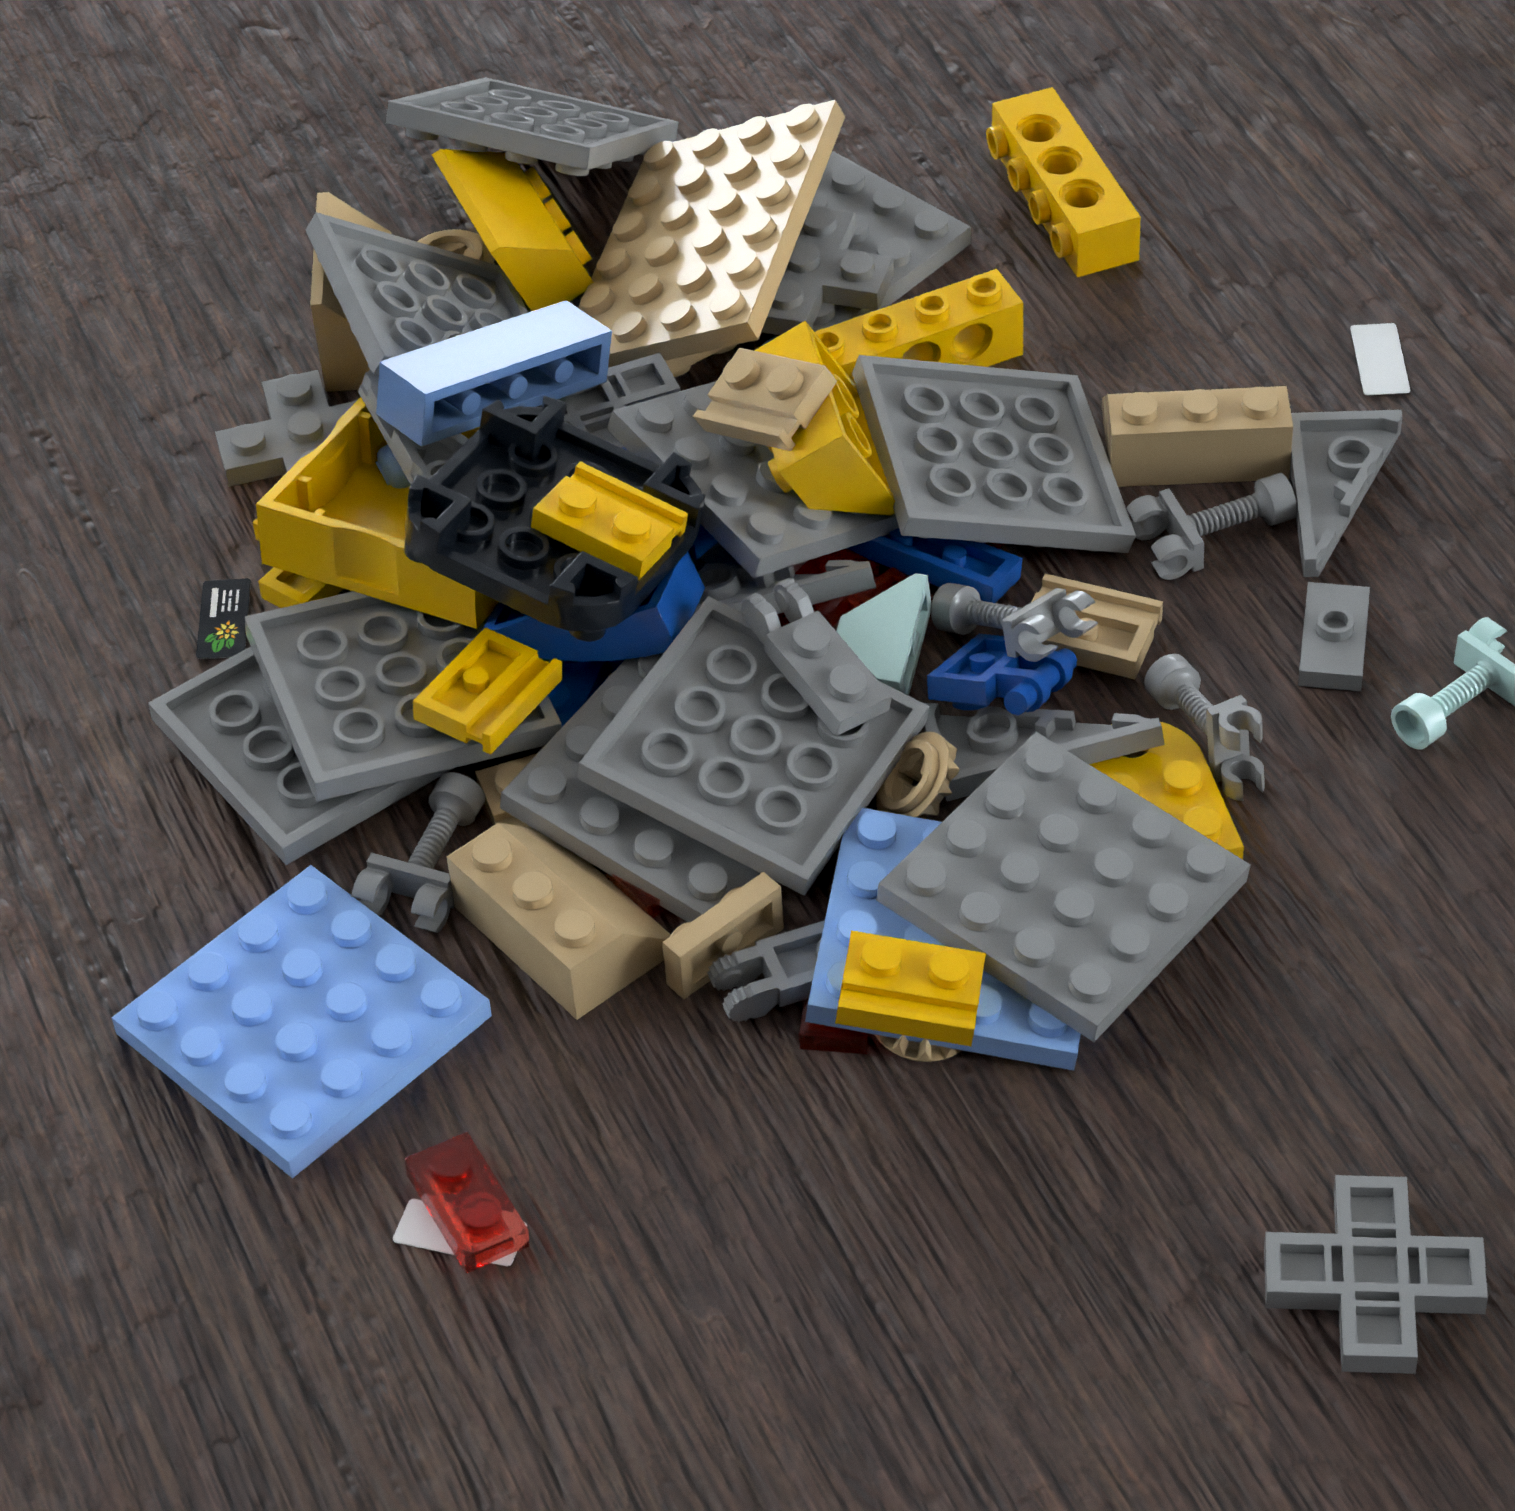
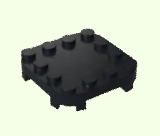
(479, 510)

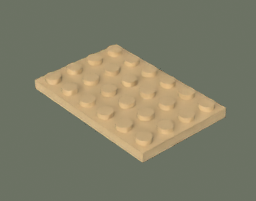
(709, 234)

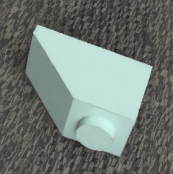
(890, 631)

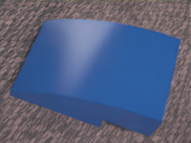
(640, 635)

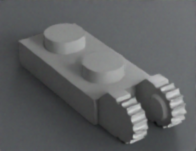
(816, 659)
(788, 970)

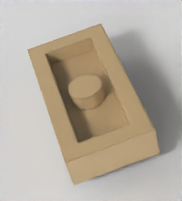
(729, 926)

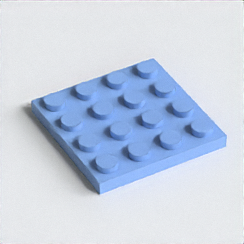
(868, 852)
(301, 1019)

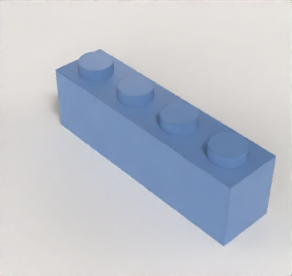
(517, 360)

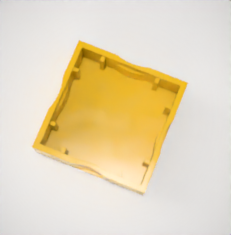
(347, 527)

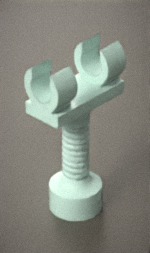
(1422, 718)

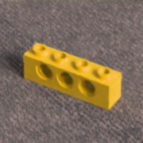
(1064, 182)
(957, 324)

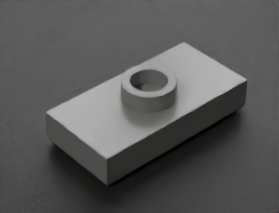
(1334, 636)

